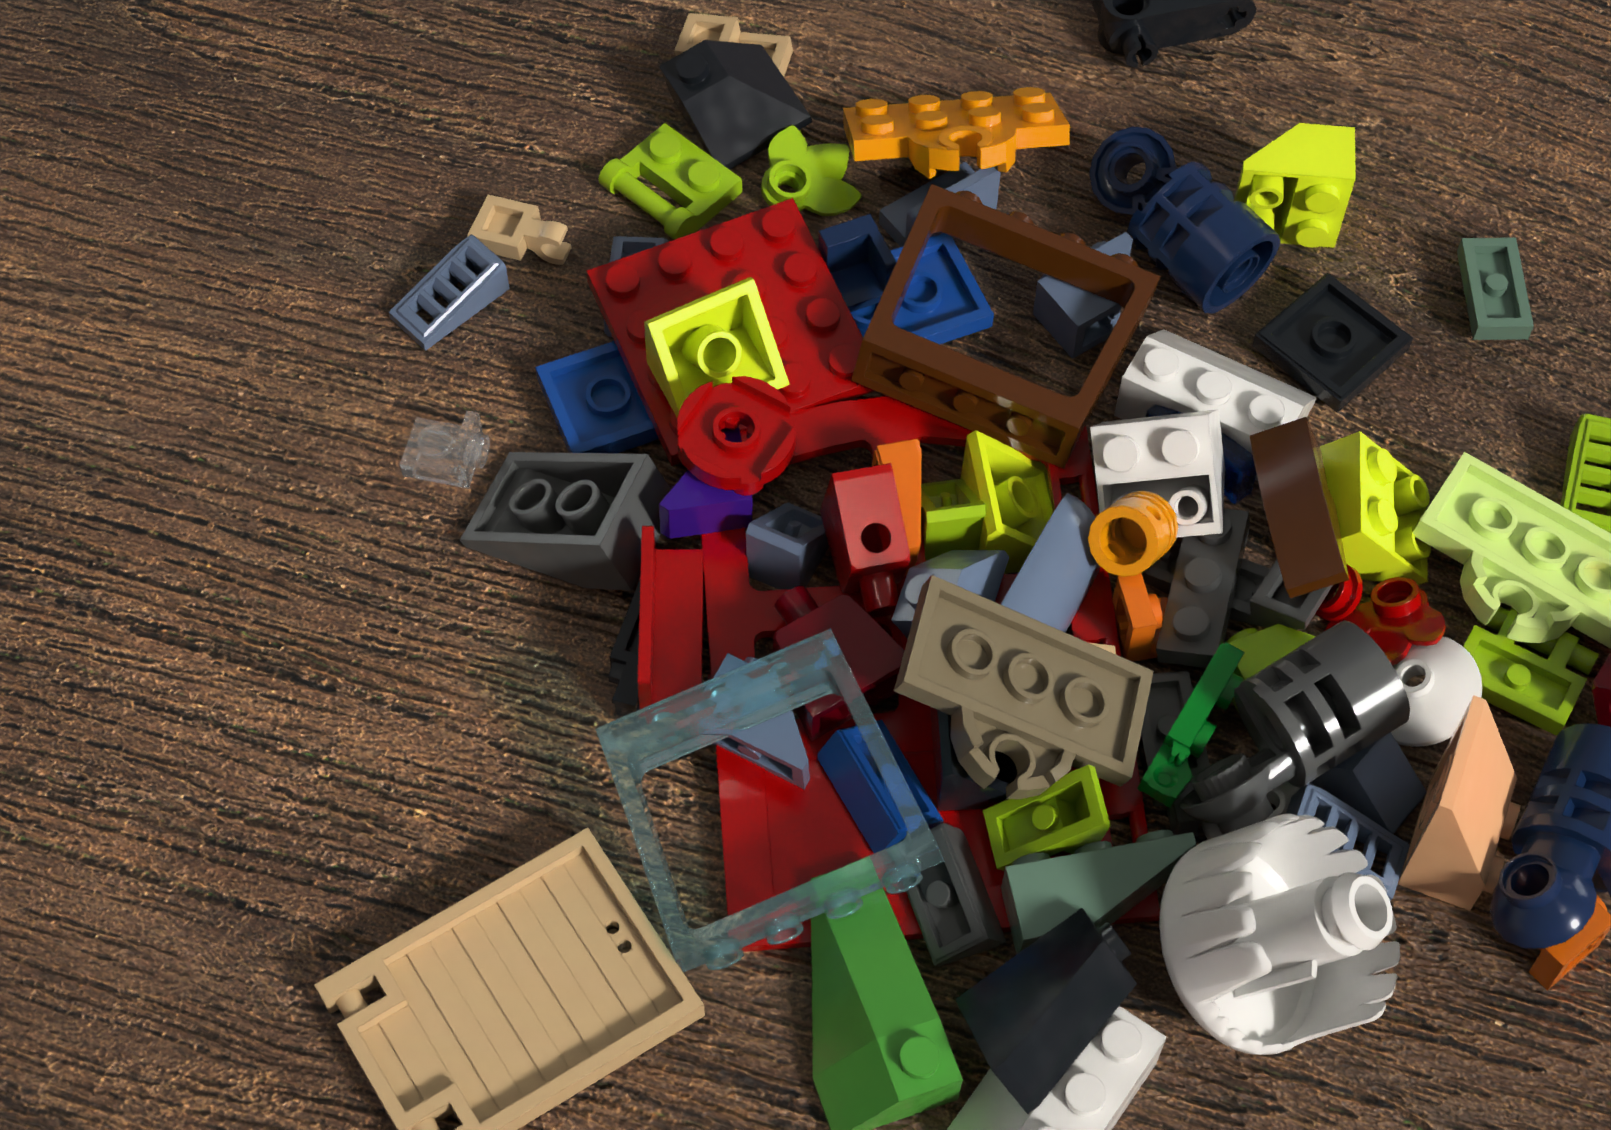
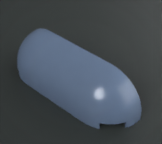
(1057, 569)

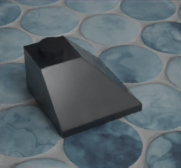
(732, 98)

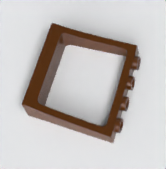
(976, 392)

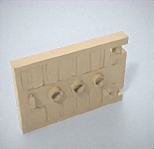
(512, 996)

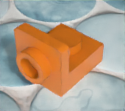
(1137, 618)
(1560, 959)

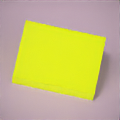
(713, 341)
(1013, 494)

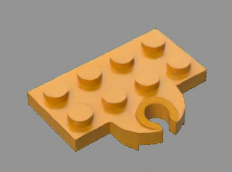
(941, 132)

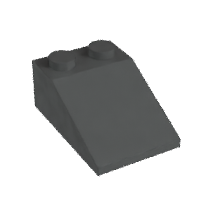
(571, 515)

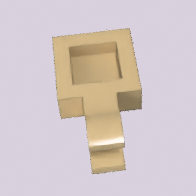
(514, 226)

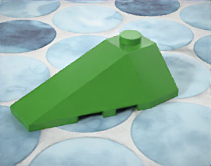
(874, 1023)

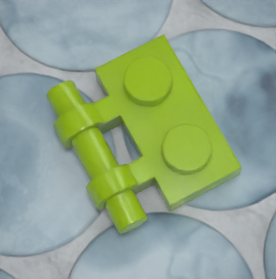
(1525, 682)

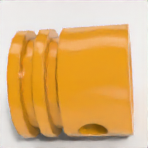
(1133, 533)

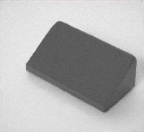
(954, 903)

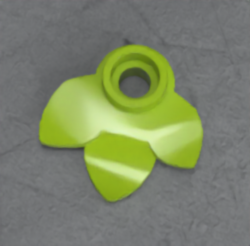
(811, 171)

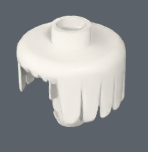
(1277, 935)

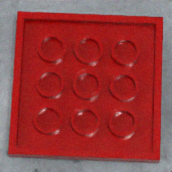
(795, 286)

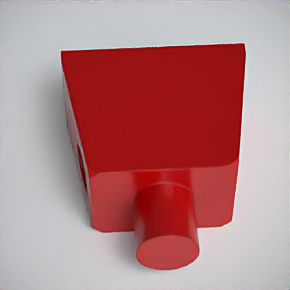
(867, 535)

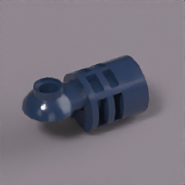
(1183, 219)
(1559, 844)

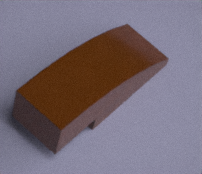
(1299, 507)

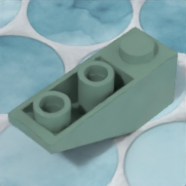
(1097, 877)

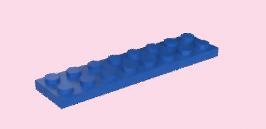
(604, 414)

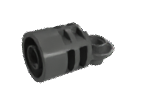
(1304, 720)

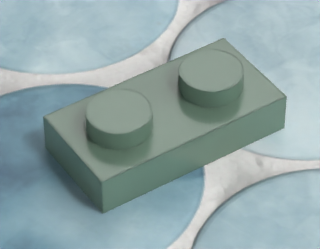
(1494, 289)

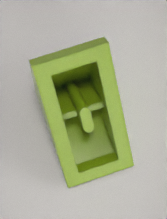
(950, 517)

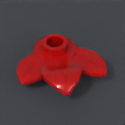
(1398, 618)

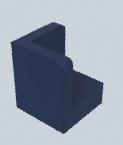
(857, 260)

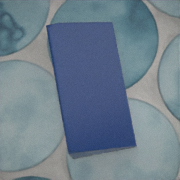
(864, 792)

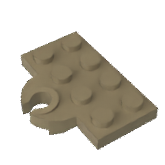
(1022, 691)

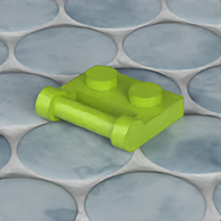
(680, 172)

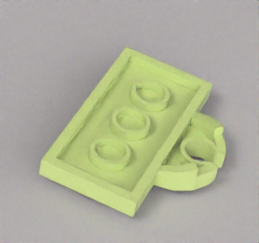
(1521, 554)

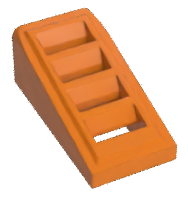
(906, 466)

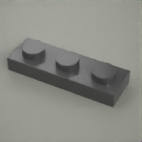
(1203, 593)

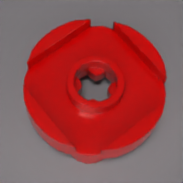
(729, 464)

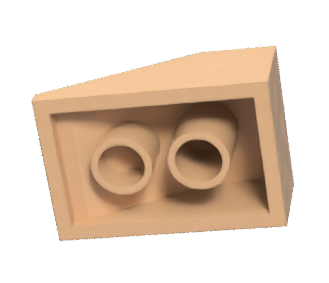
(1464, 815)

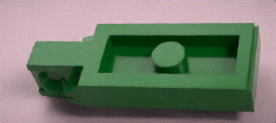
(1169, 770)

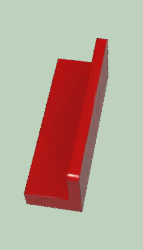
(669, 620)

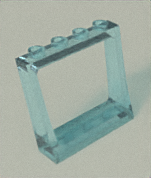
(725, 708)

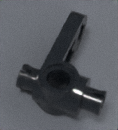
(1149, 25)

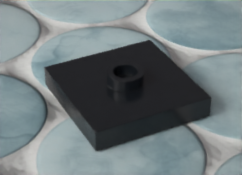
(1332, 342)

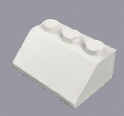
(1196, 379)
(1087, 1095)

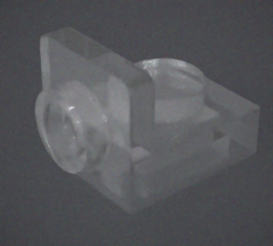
(446, 451)

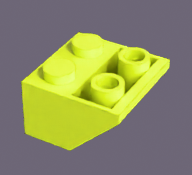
(1302, 183)
(1377, 509)

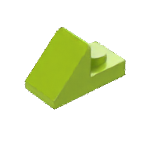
(1052, 822)

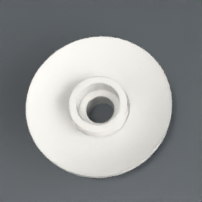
(1442, 696)

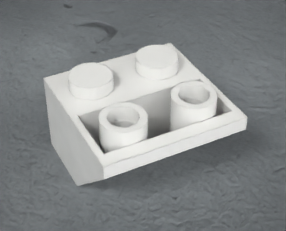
(1166, 456)

